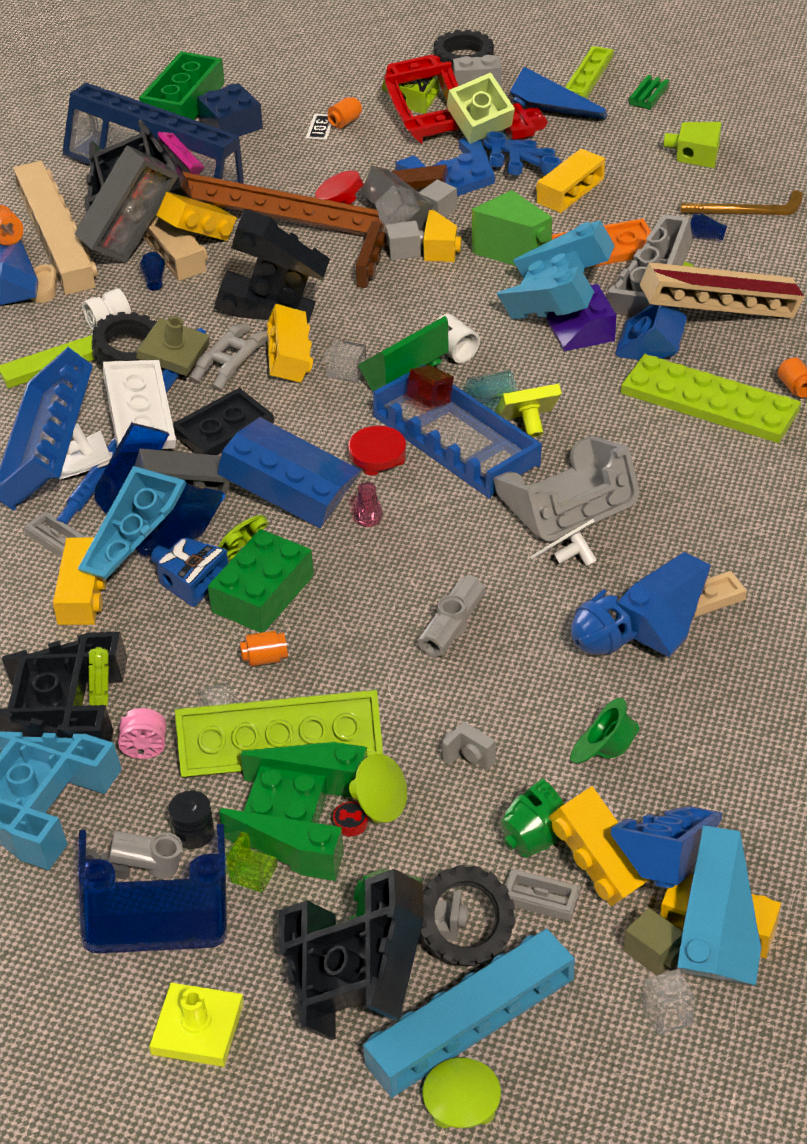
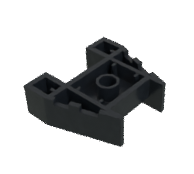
(104, 160)
(278, 274)
(52, 688)
(356, 959)

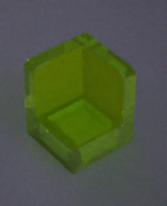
(248, 866)

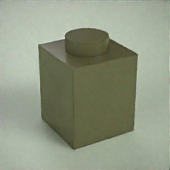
(653, 942)

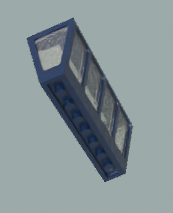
(112, 117)

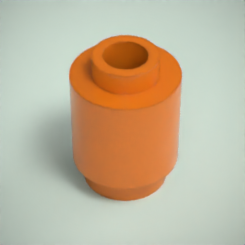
(344, 112)
(794, 376)
(264, 648)

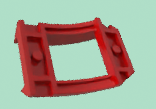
(414, 69)

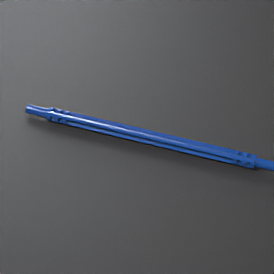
(87, 486)

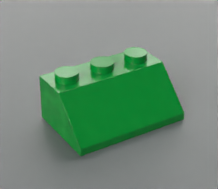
(413, 351)

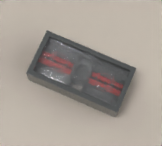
(126, 204)

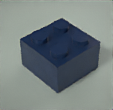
(230, 110)

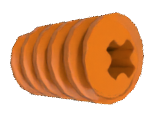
(12, 229)

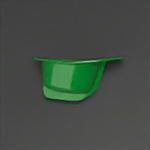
(608, 735)

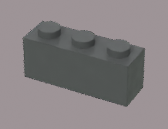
(381, 180)
(191, 467)

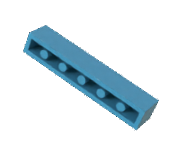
(468, 1012)

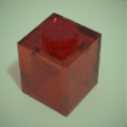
(430, 386)

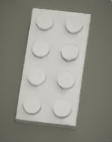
(137, 396)

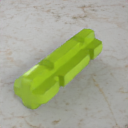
(98, 676)

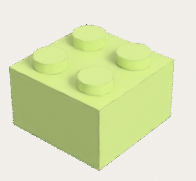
(480, 107)

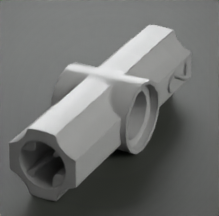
(452, 616)

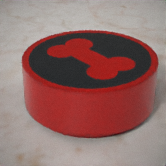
(351, 818)

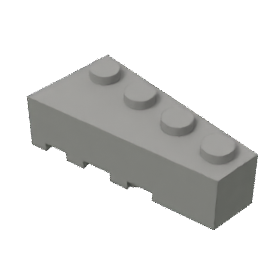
(665, 245)

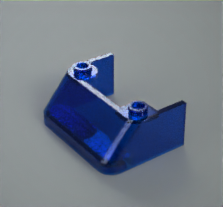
(193, 509)
(154, 912)

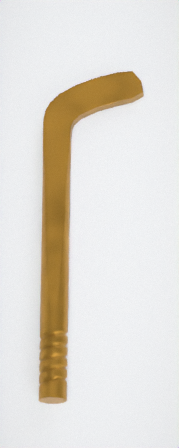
(714, 208)

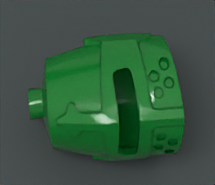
(527, 820)

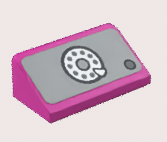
(180, 153)

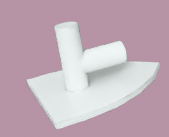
(85, 451)
(577, 546)

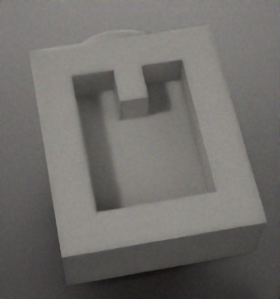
(472, 744)
(451, 916)

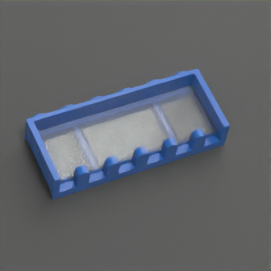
(43, 427)
(458, 434)

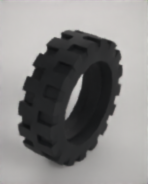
(462, 41)
(114, 326)
(500, 899)

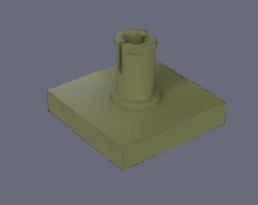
(173, 345)

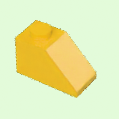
(440, 239)

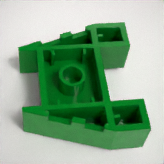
(288, 803)

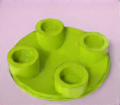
(241, 534)
(380, 788)
(461, 1093)

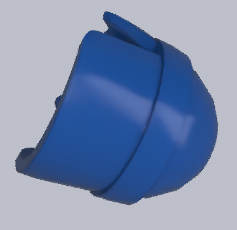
(596, 630)

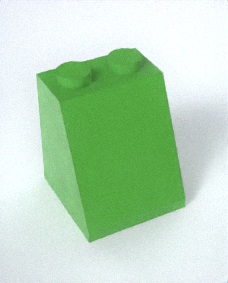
(509, 228)

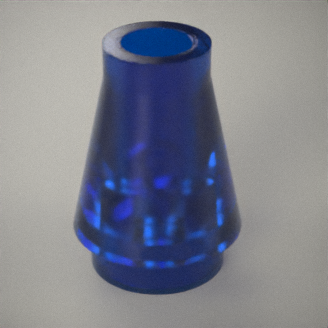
(706, 227)
(153, 268)

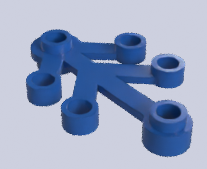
(517, 149)

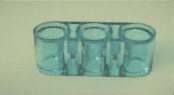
(491, 385)

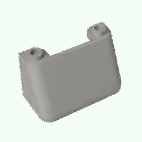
(594, 488)

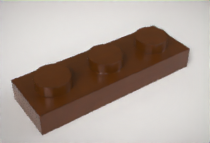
(370, 254)

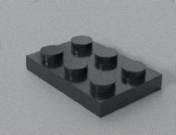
(216, 424)

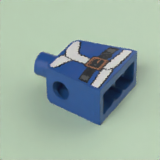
(189, 568)

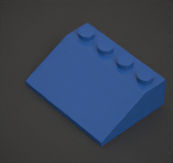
(287, 471)

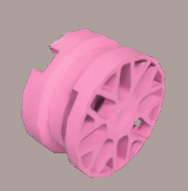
(142, 730)

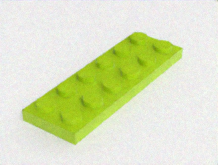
(711, 398)
(216, 735)

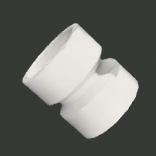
(98, 308)
(462, 340)

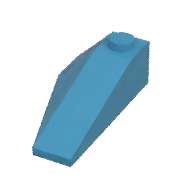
(133, 515)
(720, 918)

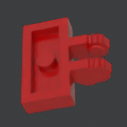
(526, 122)

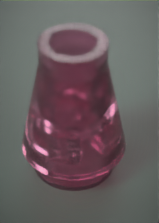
(368, 507)

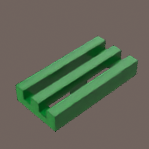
(645, 90)

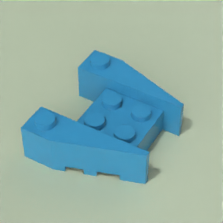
(556, 275)
(33, 777)

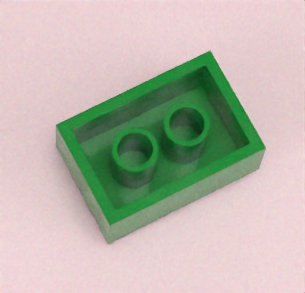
(261, 581)

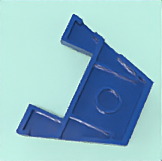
(465, 172)

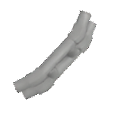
(229, 362)

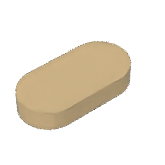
(47, 284)

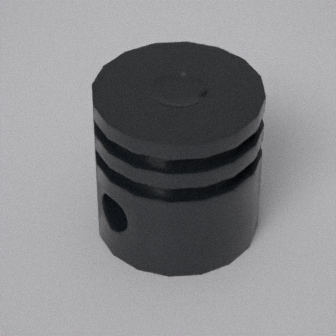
(191, 819)

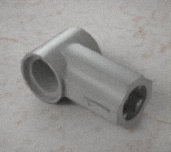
(147, 852)

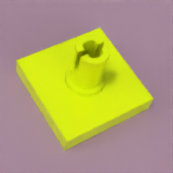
(528, 405)
(197, 1024)

